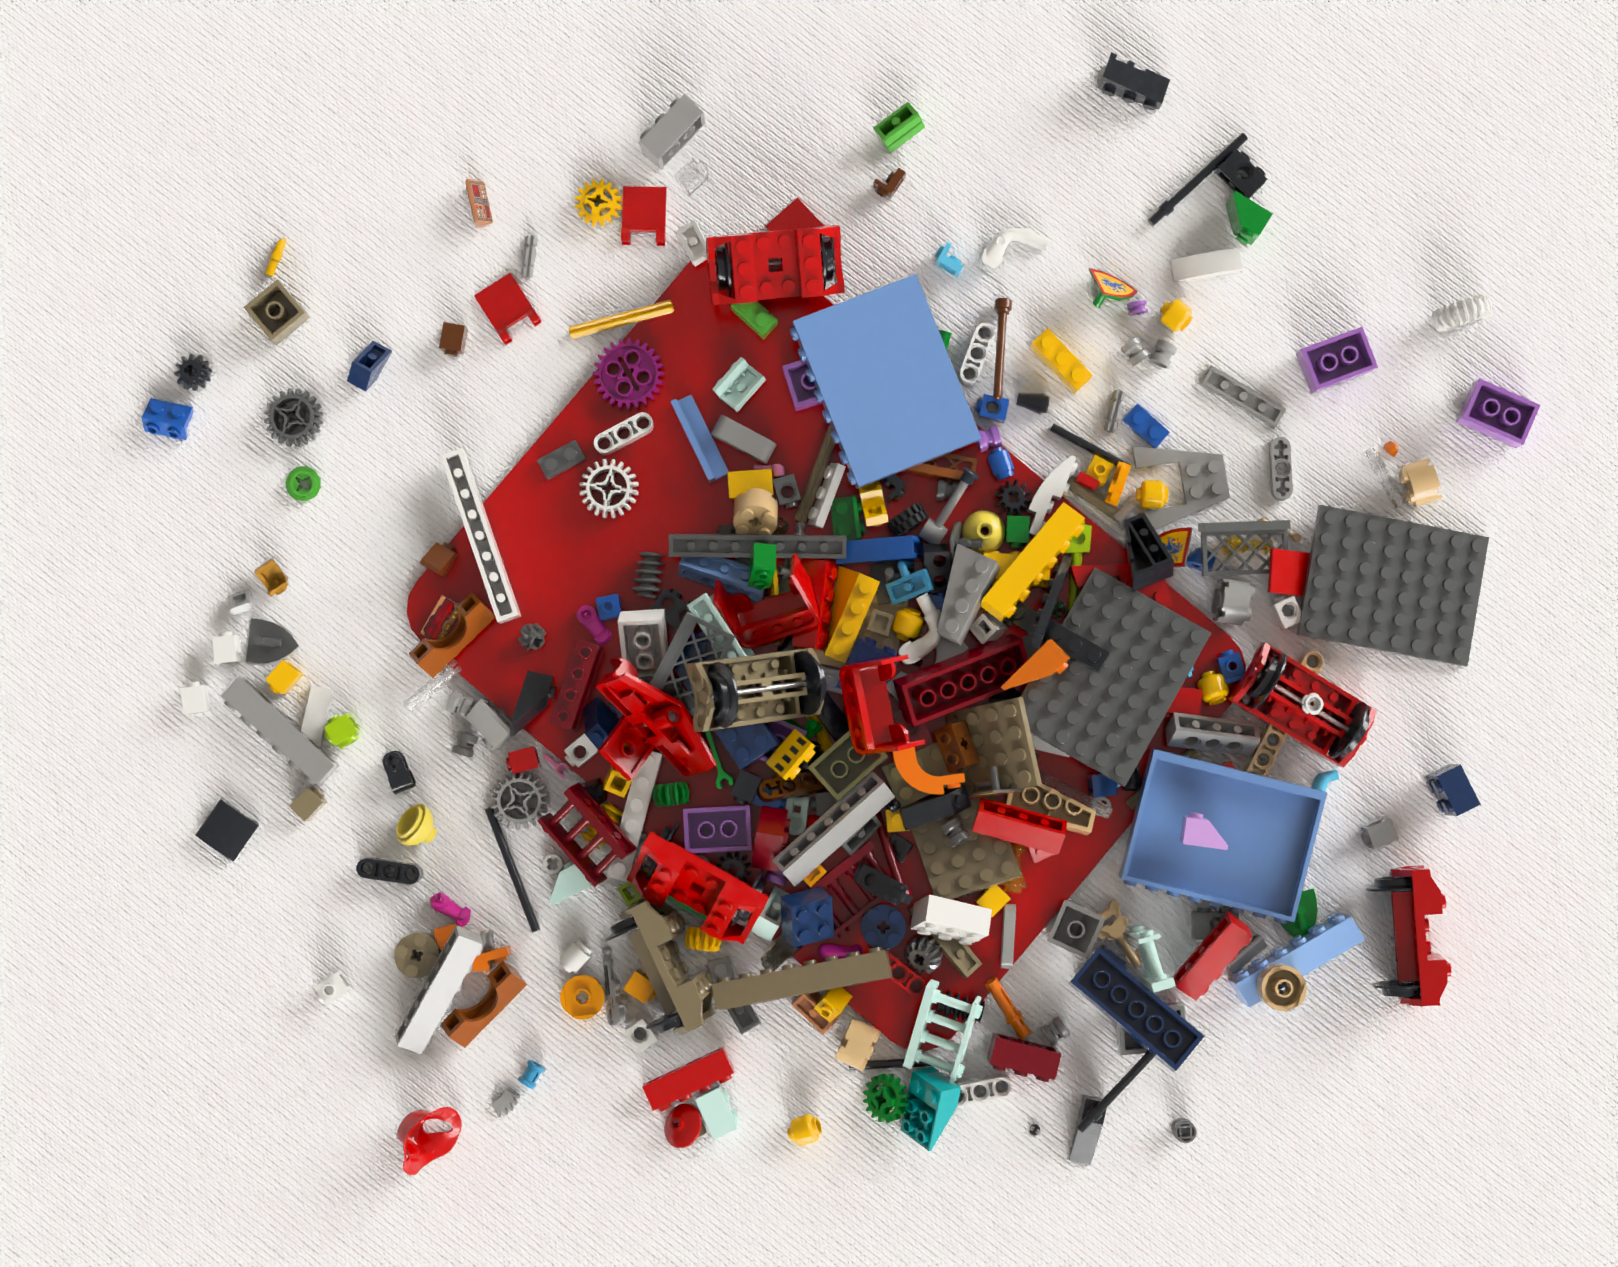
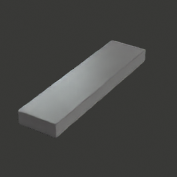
(1242, 396)

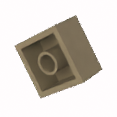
(277, 312)

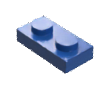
(1146, 426)

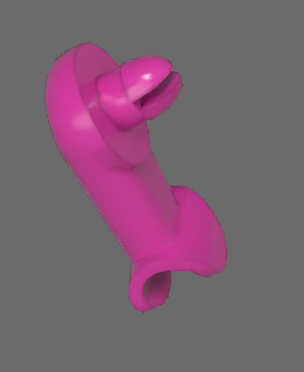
(590, 620)
(443, 905)
(828, 950)

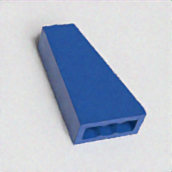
(883, 550)

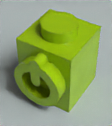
(341, 730)

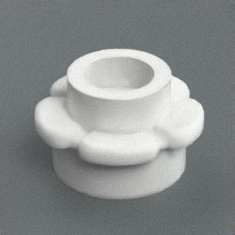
(1316, 708)

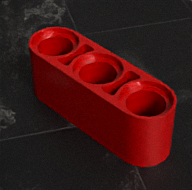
(909, 976)

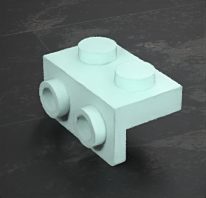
(738, 384)

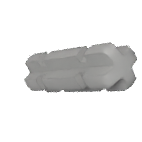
(529, 256)
(1114, 411)

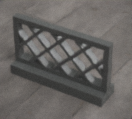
(1240, 528)
(676, 648)

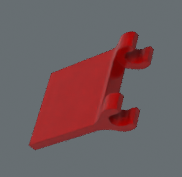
(644, 212)
(794, 217)
(505, 306)
(1287, 571)

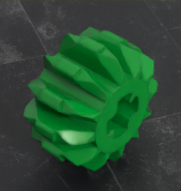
(671, 794)

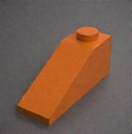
(1043, 663)

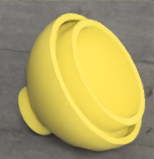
(996, 535)
(415, 826)

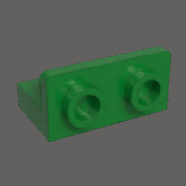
(846, 517)

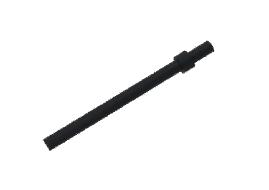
(1168, 206)
(1094, 1113)

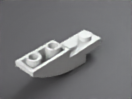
(1053, 487)

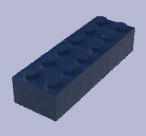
(744, 743)
(1136, 1010)

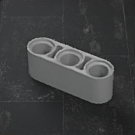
(743, 439)

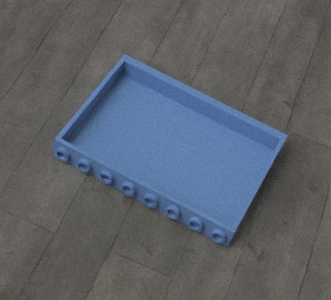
(885, 381)
(1260, 818)

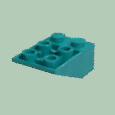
(930, 1106)

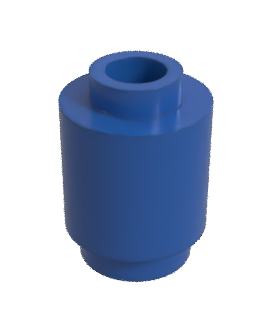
(1001, 463)

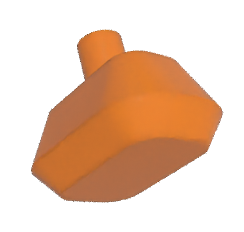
(1391, 448)

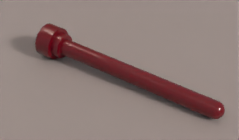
(885, 841)

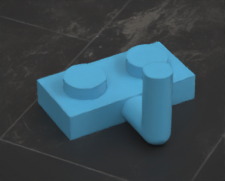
(910, 584)

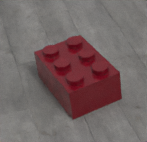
(1023, 1057)

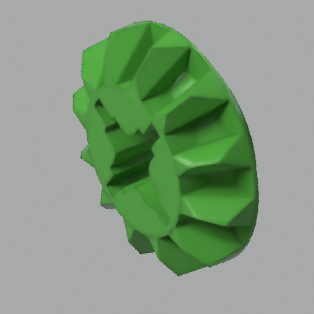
(293, 484)

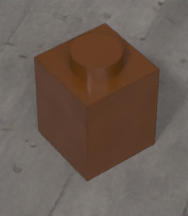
(453, 339)

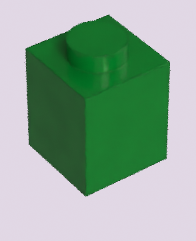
(1017, 531)

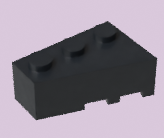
(1133, 84)

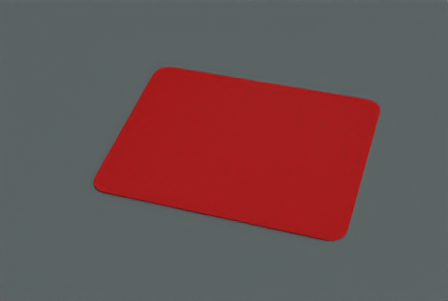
(568, 557)

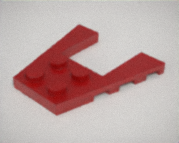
(1158, 591)

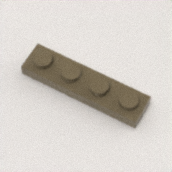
(958, 954)

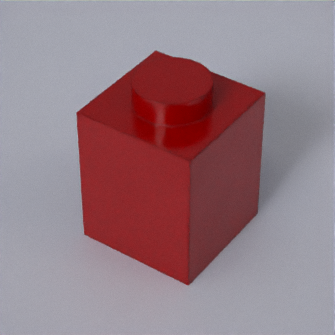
(523, 760)

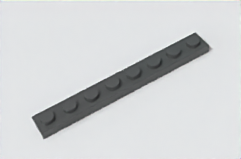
(741, 545)

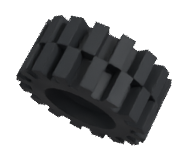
(907, 519)

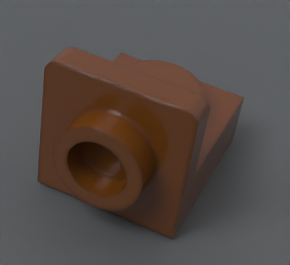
(893, 182)

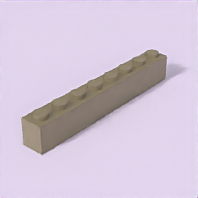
(801, 980)

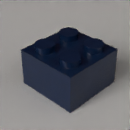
(1452, 790)
(807, 916)

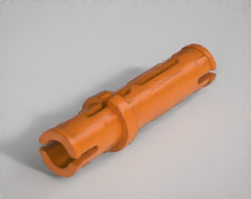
(1012, 1015)

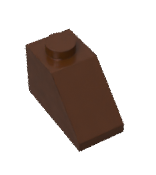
(440, 558)

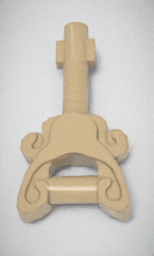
(1116, 930)

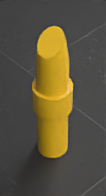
(275, 257)

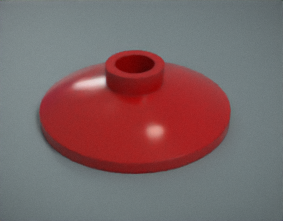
(682, 1126)

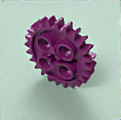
(645, 364)

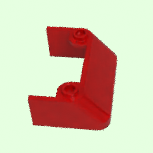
(773, 617)
(870, 708)

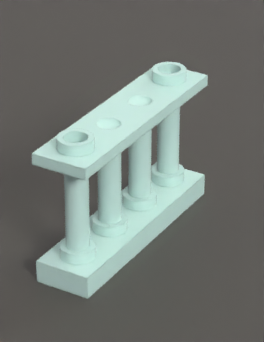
(705, 609)
(1153, 977)
(921, 1035)

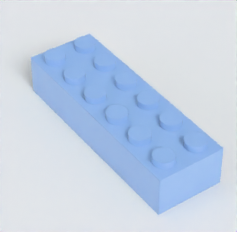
(1302, 953)

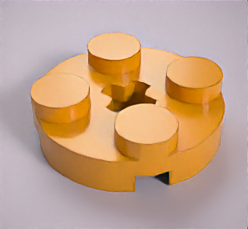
(1118, 483)
(574, 1006)

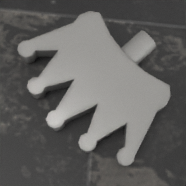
(504, 1101)

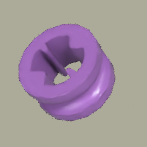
(1137, 307)

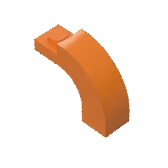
(911, 772)
(481, 962)

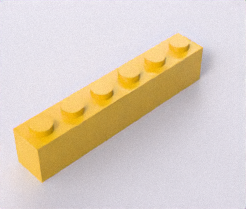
(1032, 562)

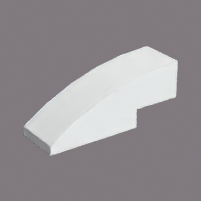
(1206, 265)

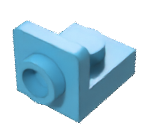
(949, 264)

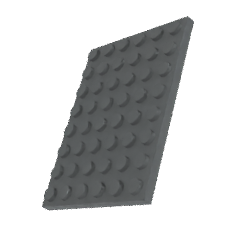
(1392, 585)
(1116, 712)

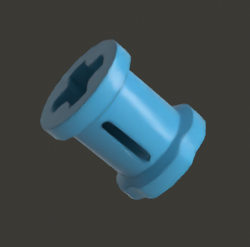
(531, 1074)

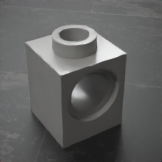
(1379, 833)

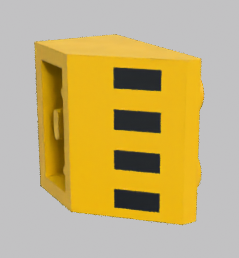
(791, 754)

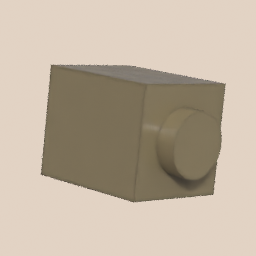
(308, 803)

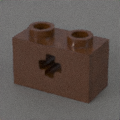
(956, 746)

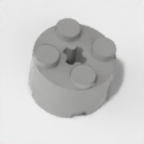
(1232, 602)

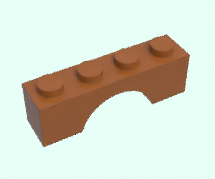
(436, 654)
(467, 1023)

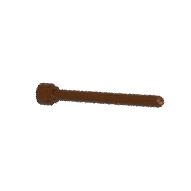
(1002, 307)

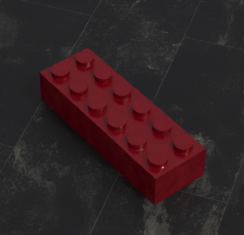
(959, 680)

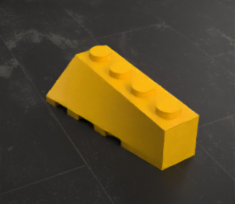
(850, 605)

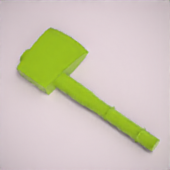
(1078, 546)

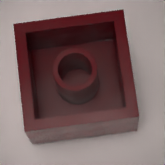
(770, 837)

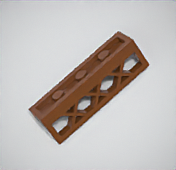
(943, 473)

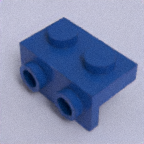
(167, 419)

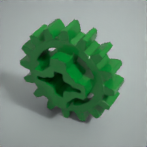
(887, 1096)

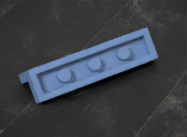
(700, 438)
(720, 568)

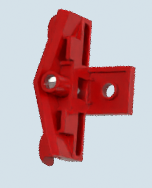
(649, 722)

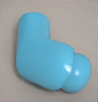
(1322, 779)

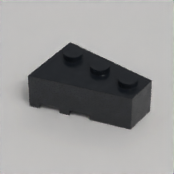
(1146, 553)

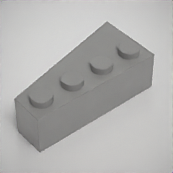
(967, 585)

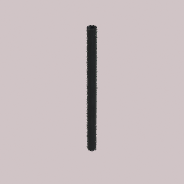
(512, 869)

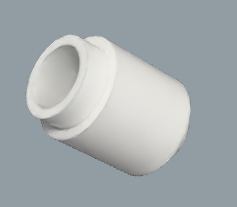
(575, 956)

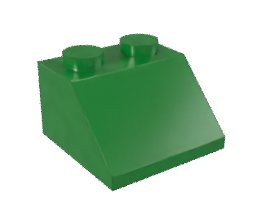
(1246, 218)

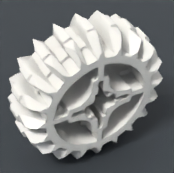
(1462, 313)
(611, 469)

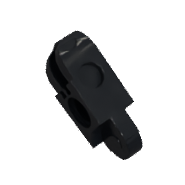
(881, 885)

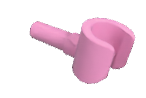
(777, 469)
(560, 767)

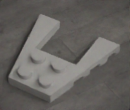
(1201, 477)

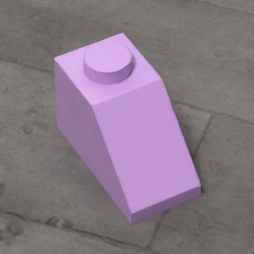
(1200, 832)

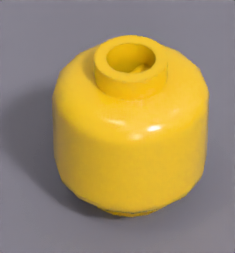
(1176, 315)
(1152, 494)
(907, 623)
(1214, 688)
(804, 1129)

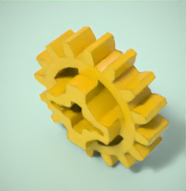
(589, 200)

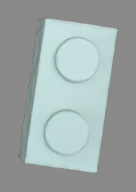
(717, 1112)

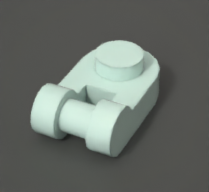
(798, 820)

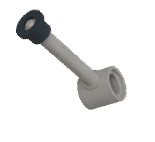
(934, 529)

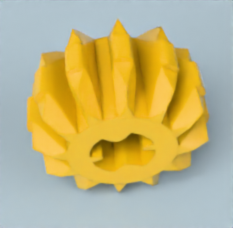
(700, 940)

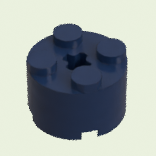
(891, 935)

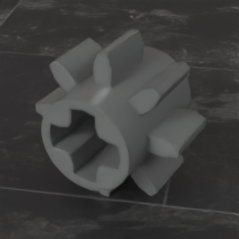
(532, 636)

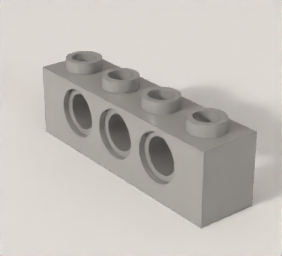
(1212, 734)

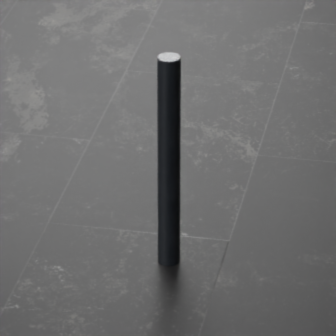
(1085, 444)
(890, 1063)

